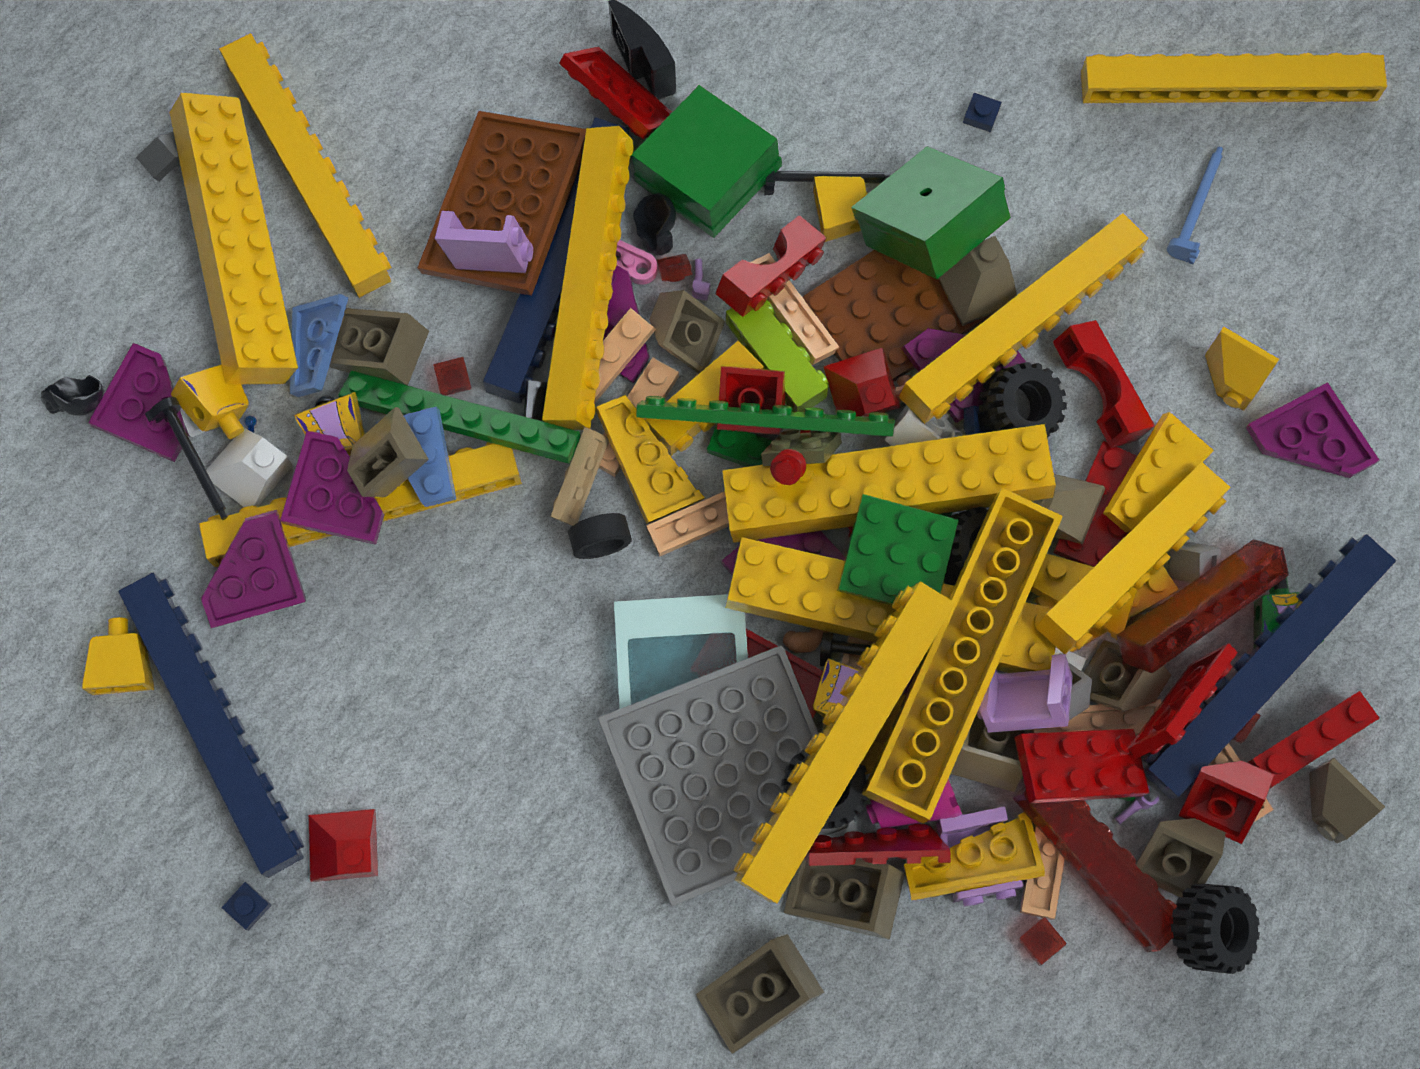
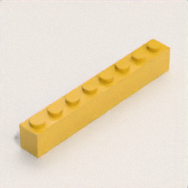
(1132, 559)

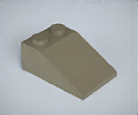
(379, 344)
(990, 757)
(847, 896)
(759, 992)

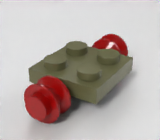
(794, 450)

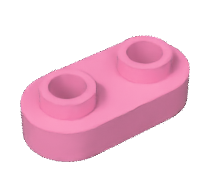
(633, 259)

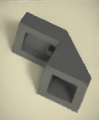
(160, 156)

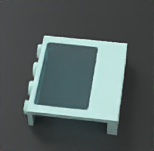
(674, 642)

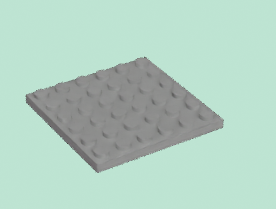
(709, 766)

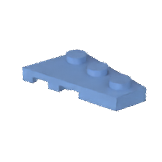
(314, 338)
(433, 479)

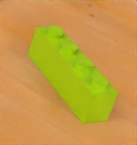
(774, 348)

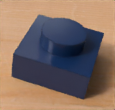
(982, 112)
(973, 422)
(246, 906)

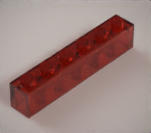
(1202, 605)
(1105, 868)

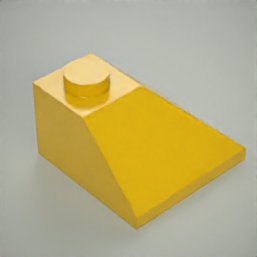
(1238, 368)

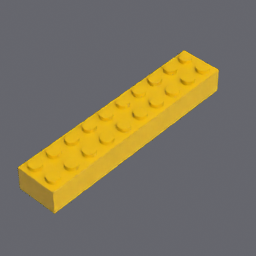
(232, 240)
(923, 475)
(804, 592)
(962, 657)
(844, 741)

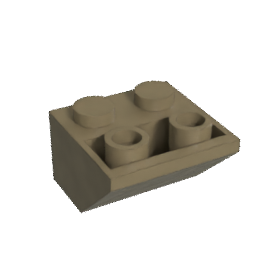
(385, 456)

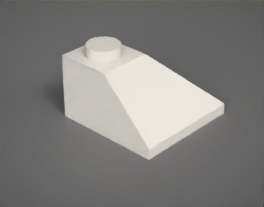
(249, 469)

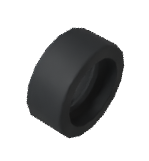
(599, 536)

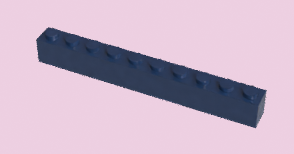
(535, 315)
(1270, 663)
(212, 726)

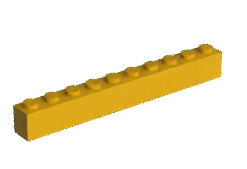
(1233, 78)
(306, 166)
(588, 278)
(1023, 319)
(473, 474)

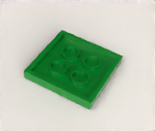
(895, 549)

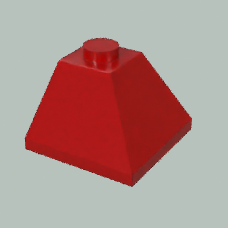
(863, 384)
(751, 386)
(1228, 797)
(343, 845)

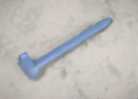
(1181, 247)

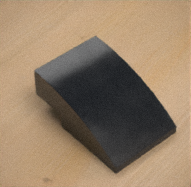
(642, 50)

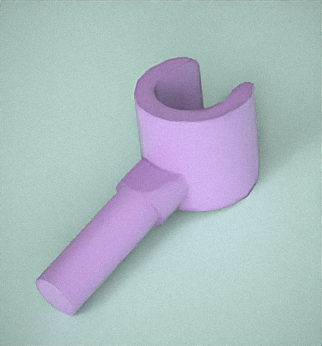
(700, 288)
(1139, 803)

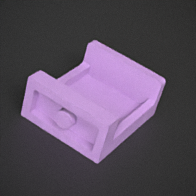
(484, 249)
(1028, 698)
(954, 829)

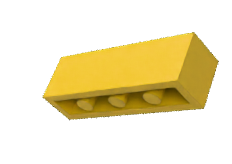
(704, 388)

